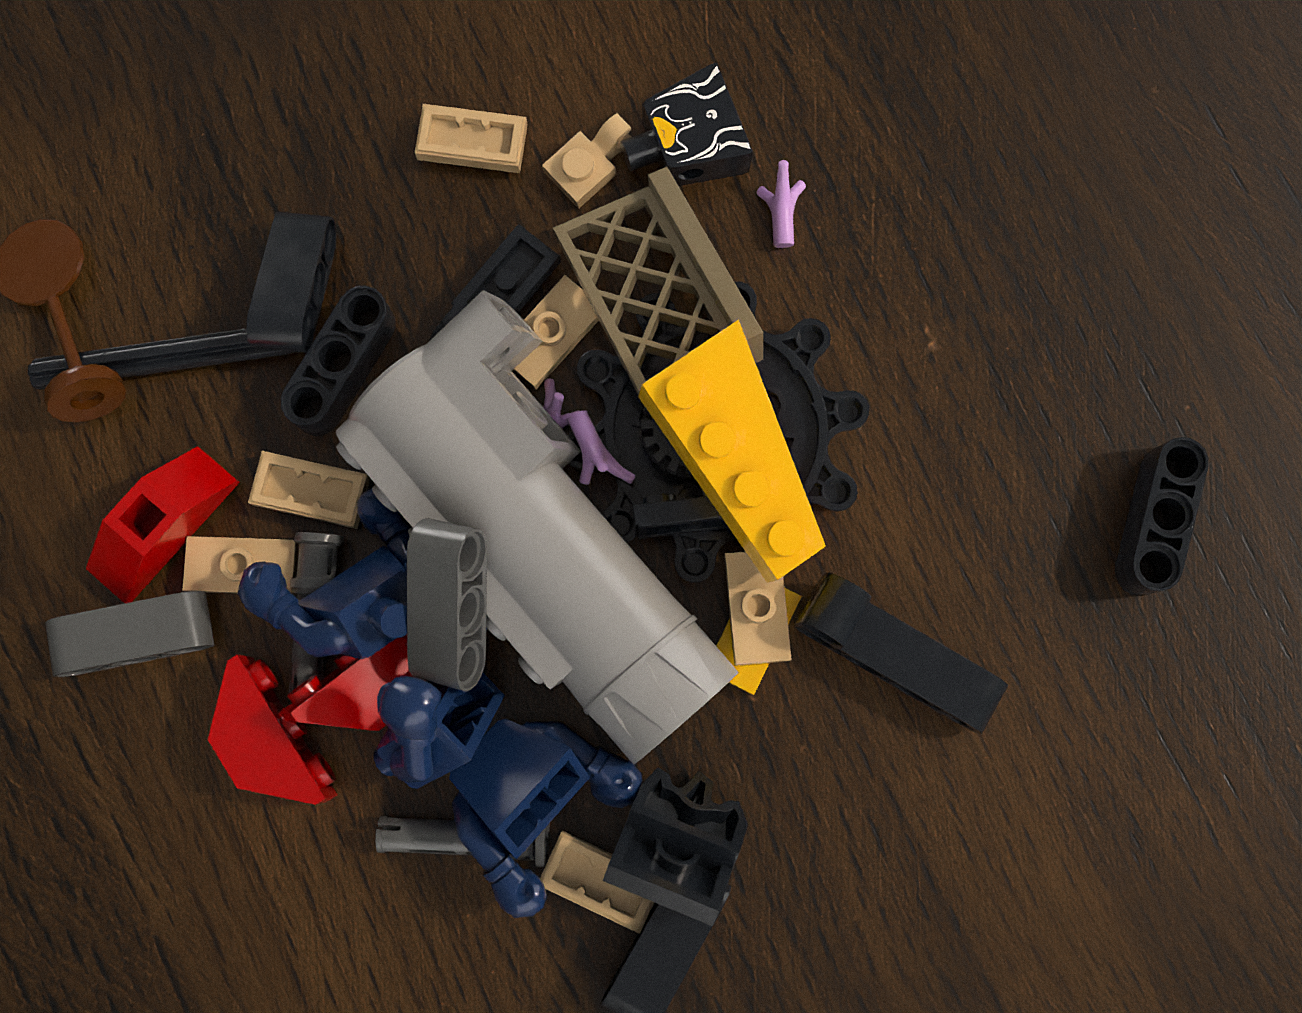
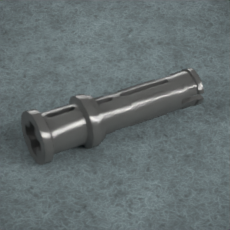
(314, 568)
(441, 837)

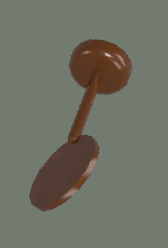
(36, 269)

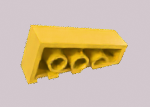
(732, 444)

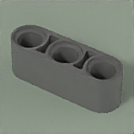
(446, 603)
(129, 633)

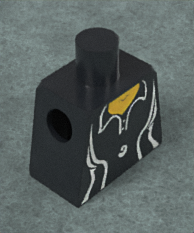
(692, 131)

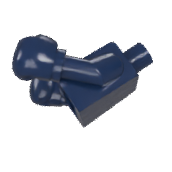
(354, 610)
(431, 727)
(518, 787)

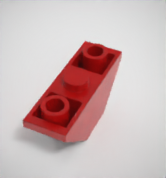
(155, 521)
(350, 692)
(258, 744)

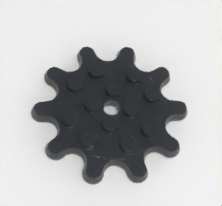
(803, 409)

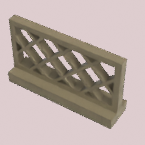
(692, 254)

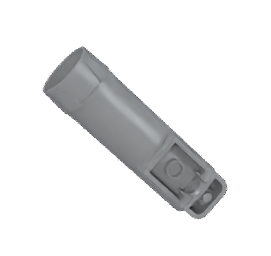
(470, 446)

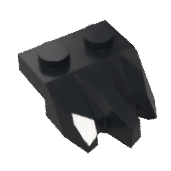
(679, 846)

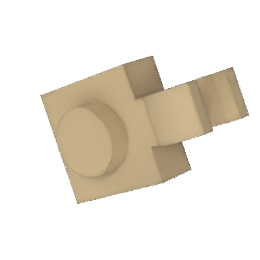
(585, 165)

